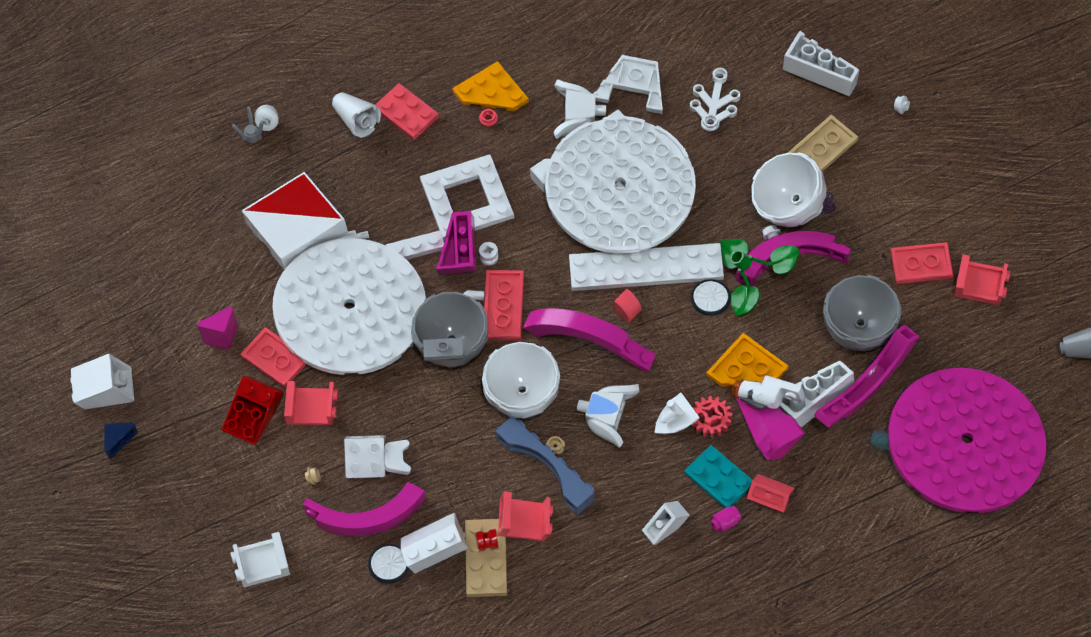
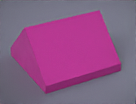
(219, 329)

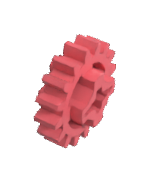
(717, 422)

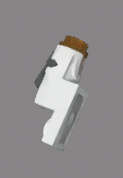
(767, 393)

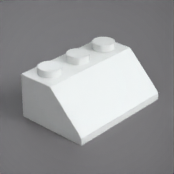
(433, 543)

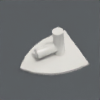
(676, 416)

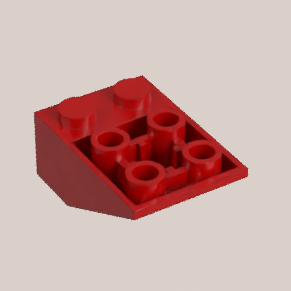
(252, 409)

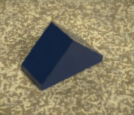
(117, 436)

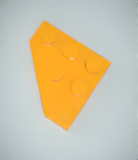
(491, 89)
(746, 361)

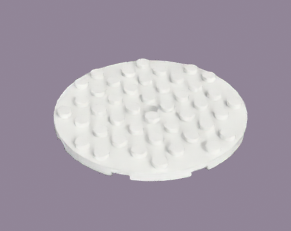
(614, 218)
(313, 313)

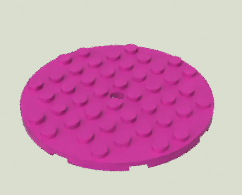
(958, 475)

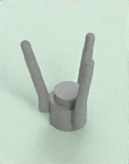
(251, 132)

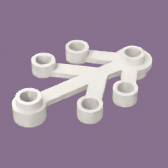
(714, 103)

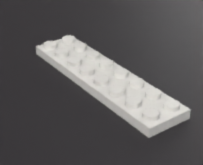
(646, 267)

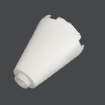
(357, 114)

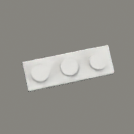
(418, 245)

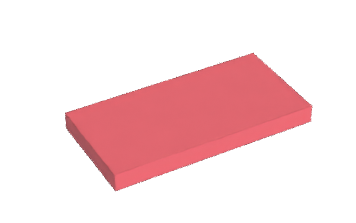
(504, 304)

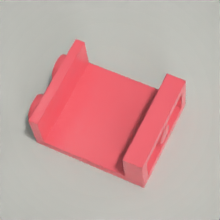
(310, 405)
(524, 518)

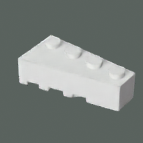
(819, 65)
(818, 391)

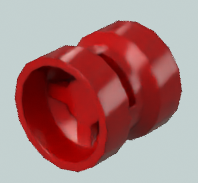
(487, 540)

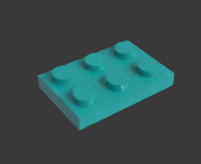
(718, 477)

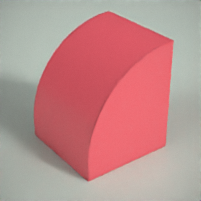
(627, 305)

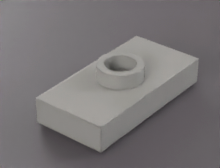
(443, 348)

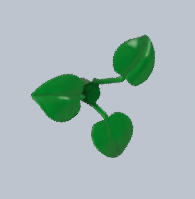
(735, 255)

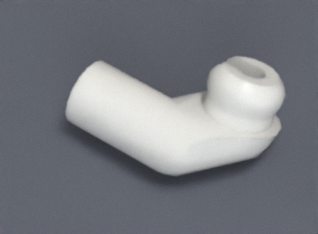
(476, 295)

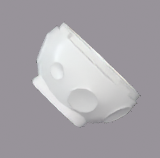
(782, 183)
(519, 368)

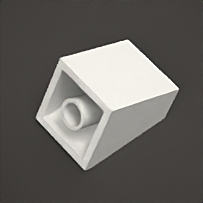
(102, 383)

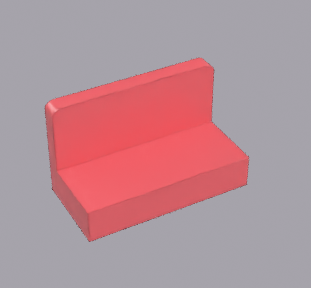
(770, 493)

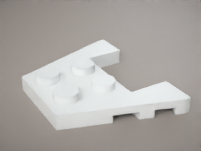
(635, 76)

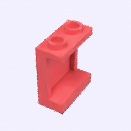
(981, 281)

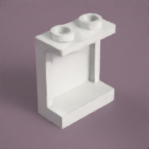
(260, 561)

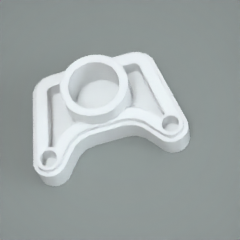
(394, 457)

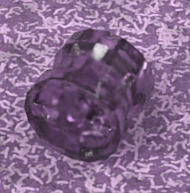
(828, 205)

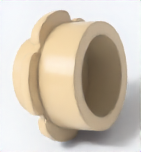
(555, 440)
(312, 475)

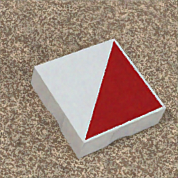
(294, 219)

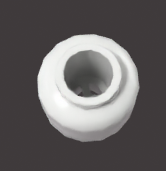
(268, 115)

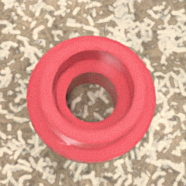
(488, 113)

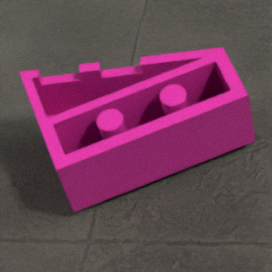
(459, 248)

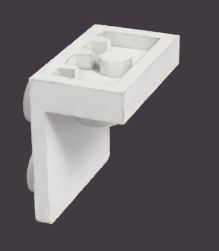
(364, 456)

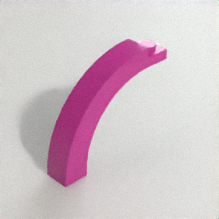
(808, 243)
(368, 522)

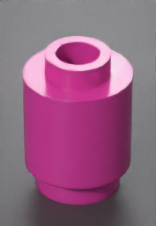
(725, 519)

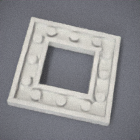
(480, 168)

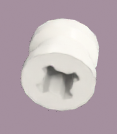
(486, 257)

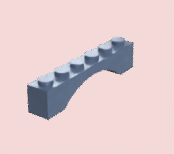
(518, 439)

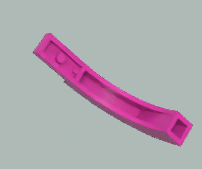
(590, 328)
(871, 380)

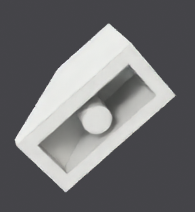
(665, 521)

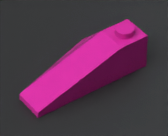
(771, 429)

